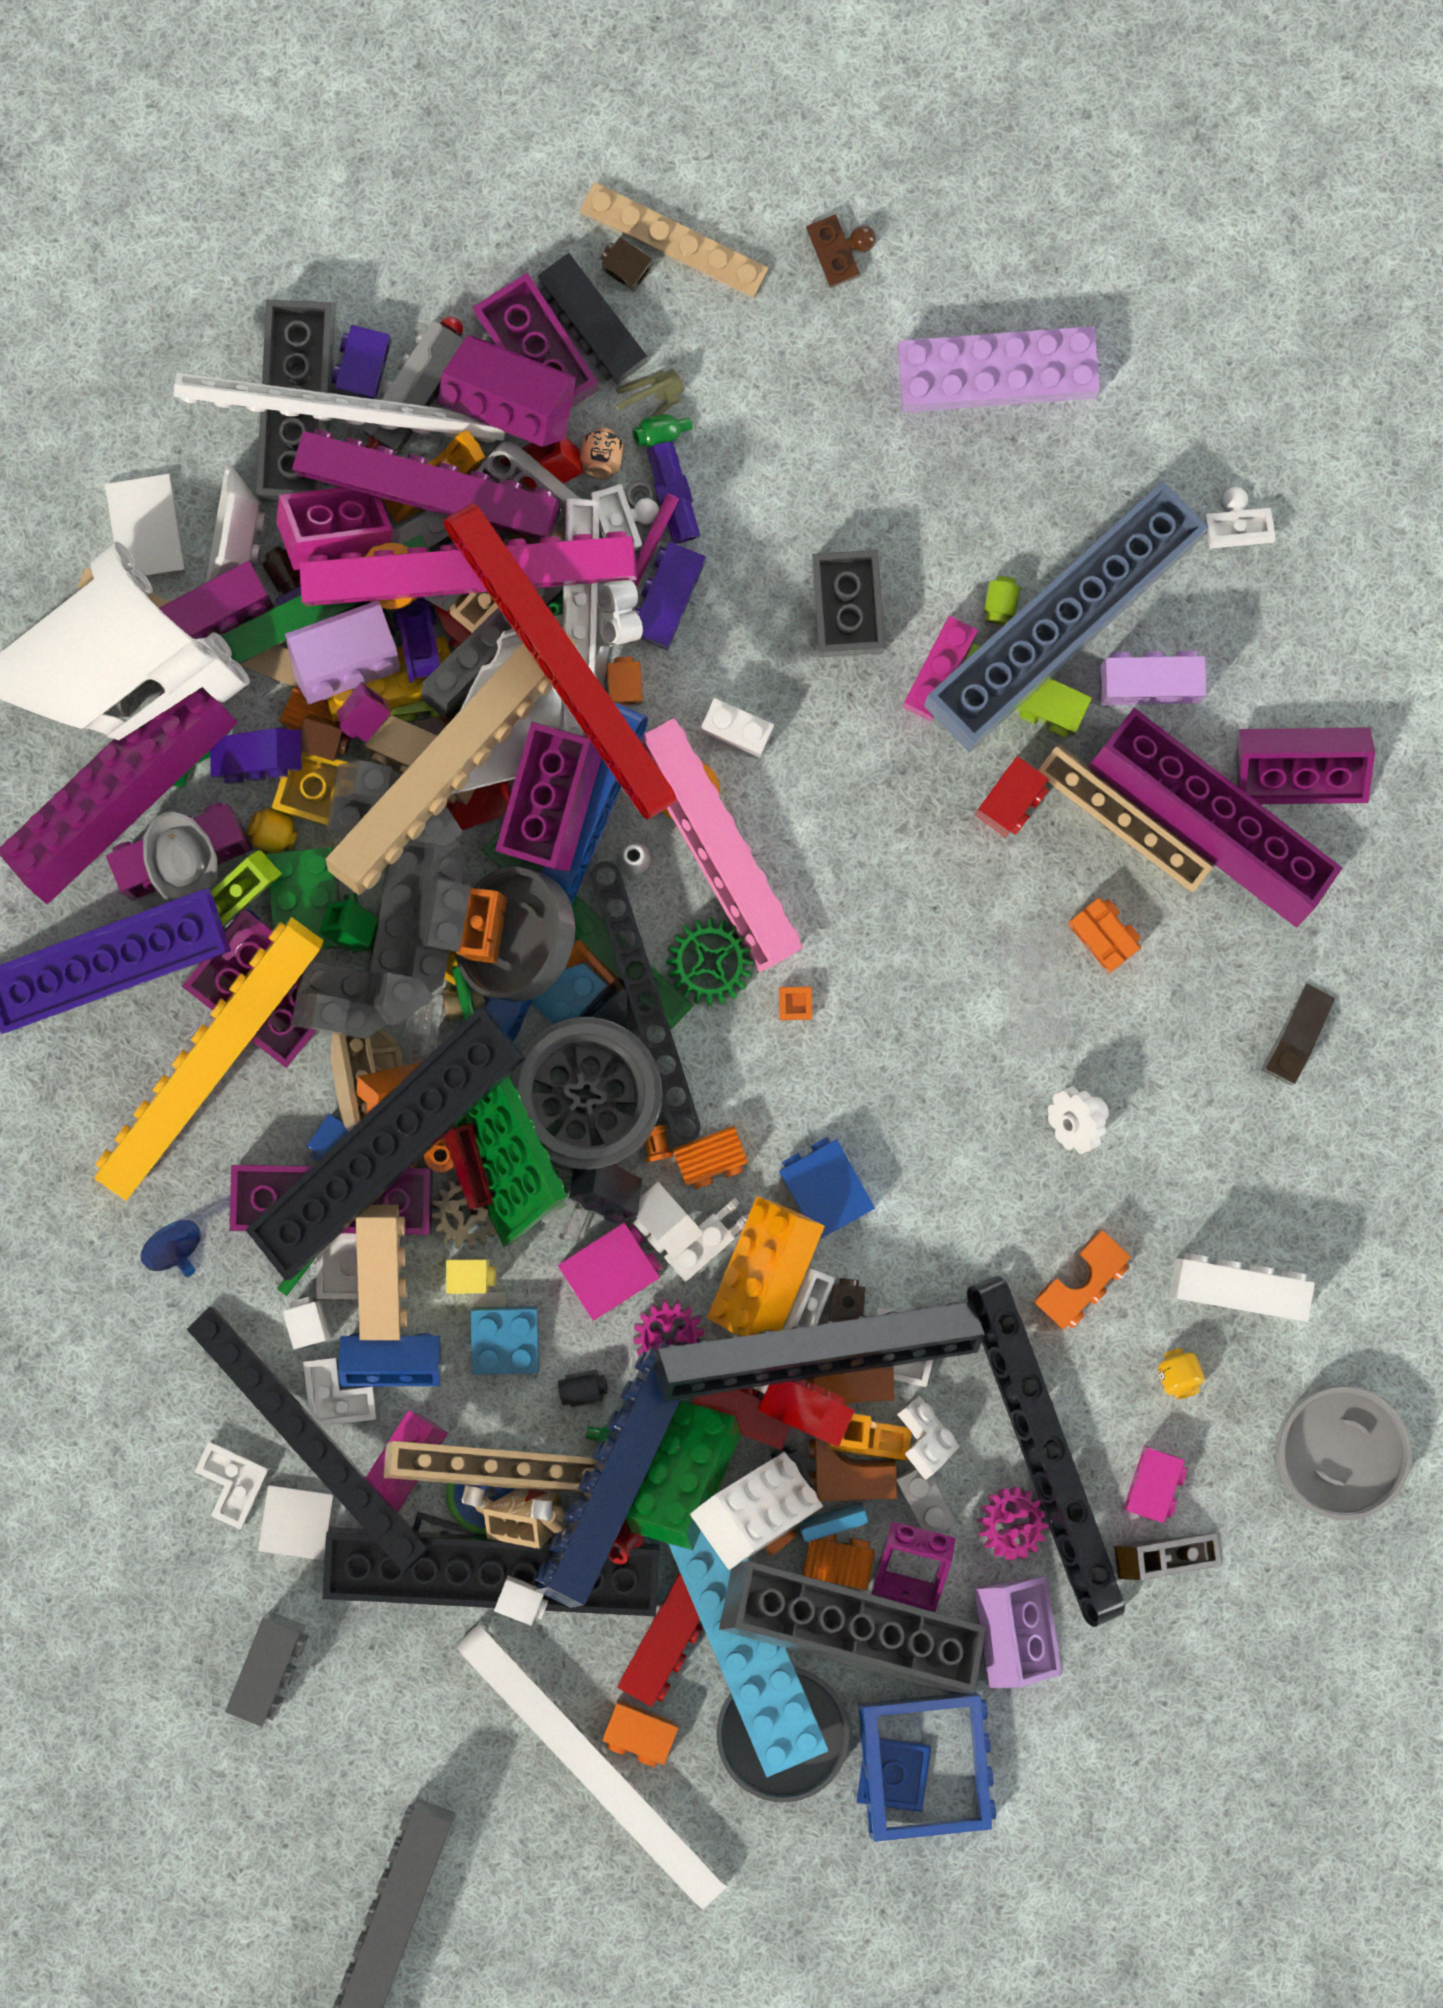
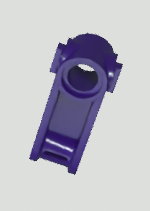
(418, 637)

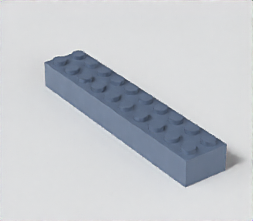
(1065, 616)

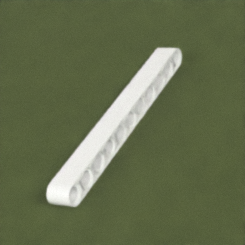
(590, 1766)

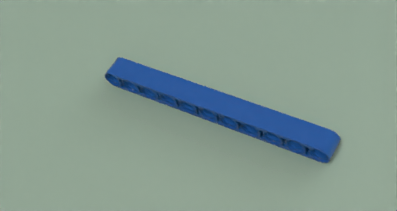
(603, 797)

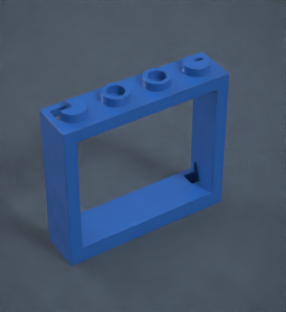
(873, 1772)

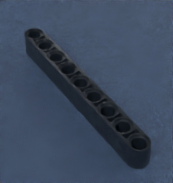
(644, 985)

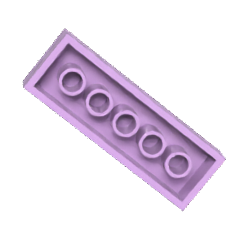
(998, 369)

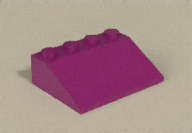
(212, 979)

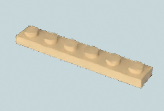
(674, 240)

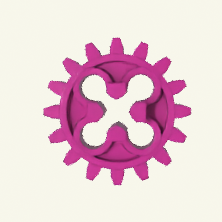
(666, 1316)
(1004, 1539)

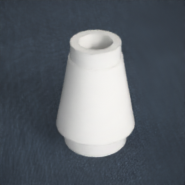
(638, 866)

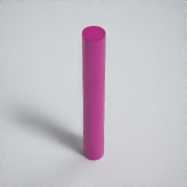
(654, 535)

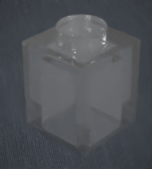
(568, 1220)

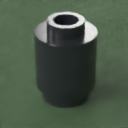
(582, 1388)

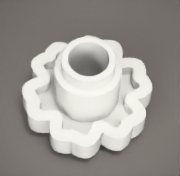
(1078, 1119)

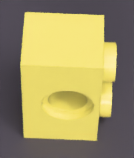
(469, 1276)

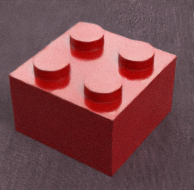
(1011, 796)

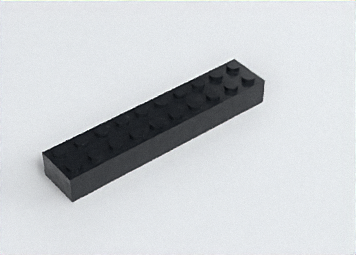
(473, 1571)

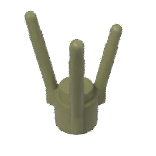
(664, 385)

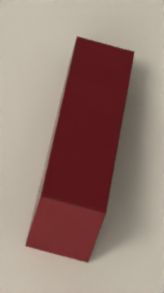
(468, 1165)

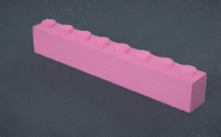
(721, 850)

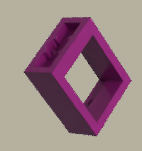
(921, 1543)

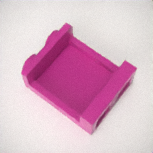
(610, 1270)

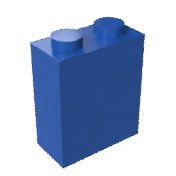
(826, 1186)

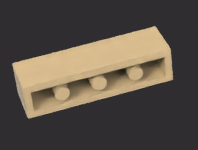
(379, 1273)

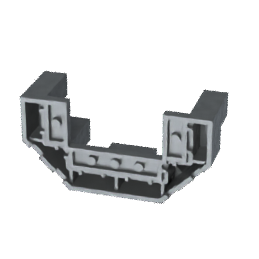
(416, 924)

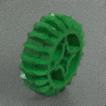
(726, 984)

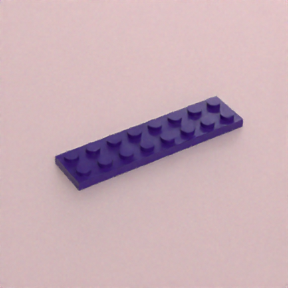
(110, 960)

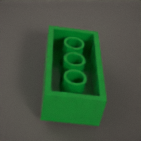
(684, 1474)

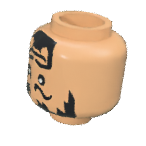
(601, 453)

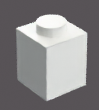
(521, 1601)

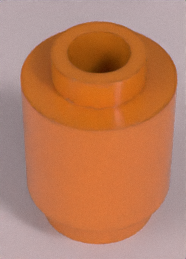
(441, 1167)

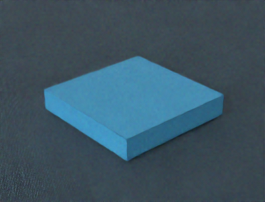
(833, 1522)

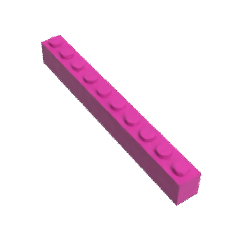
(448, 572)

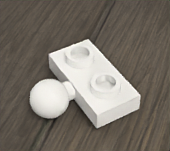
(617, 515)
(1239, 525)

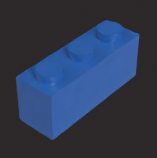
(390, 1362)

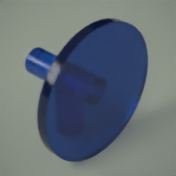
(172, 1247)

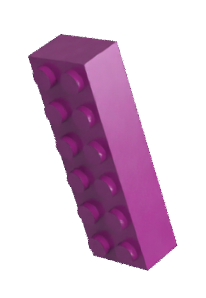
(259, 1186)

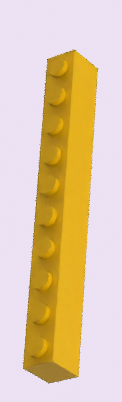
(209, 1057)

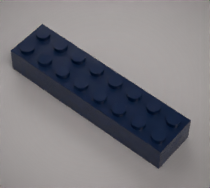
(608, 1488)

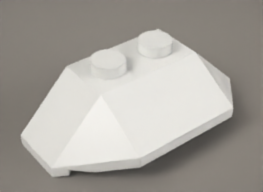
(235, 527)

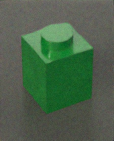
(348, 925)

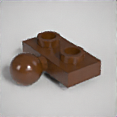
(835, 250)

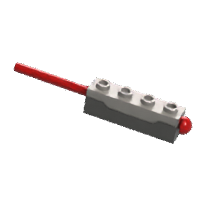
(418, 378)

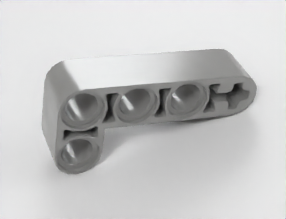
(524, 465)

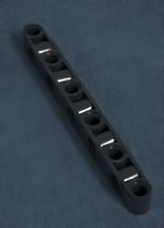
(1054, 1474)

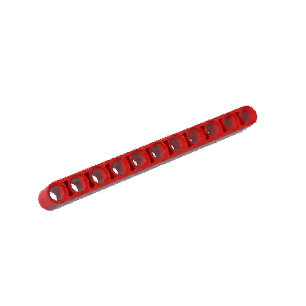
(560, 661)

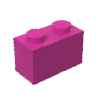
(1155, 1485)

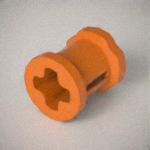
(657, 1145)

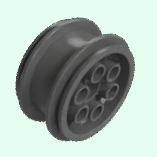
(595, 1041)

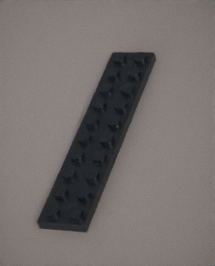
(385, 1143)

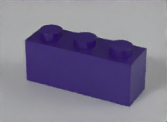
(668, 593)
(256, 755)

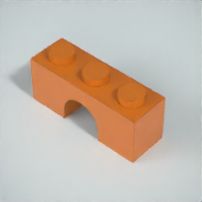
(1104, 1261)

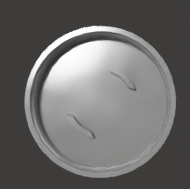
(1343, 1452)

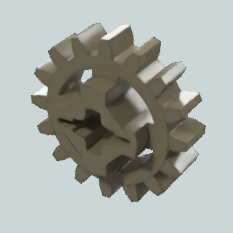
(454, 1210)

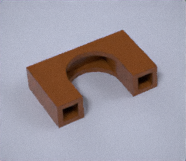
(841, 1476)

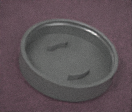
(534, 937)
(797, 1781)

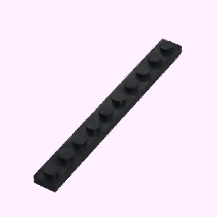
(308, 1439)

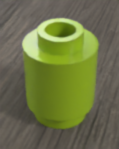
(1001, 600)

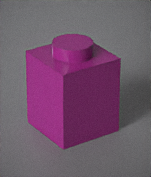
(363, 713)

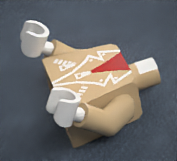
(520, 1516)

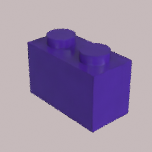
(361, 363)

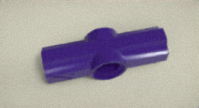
(669, 479)

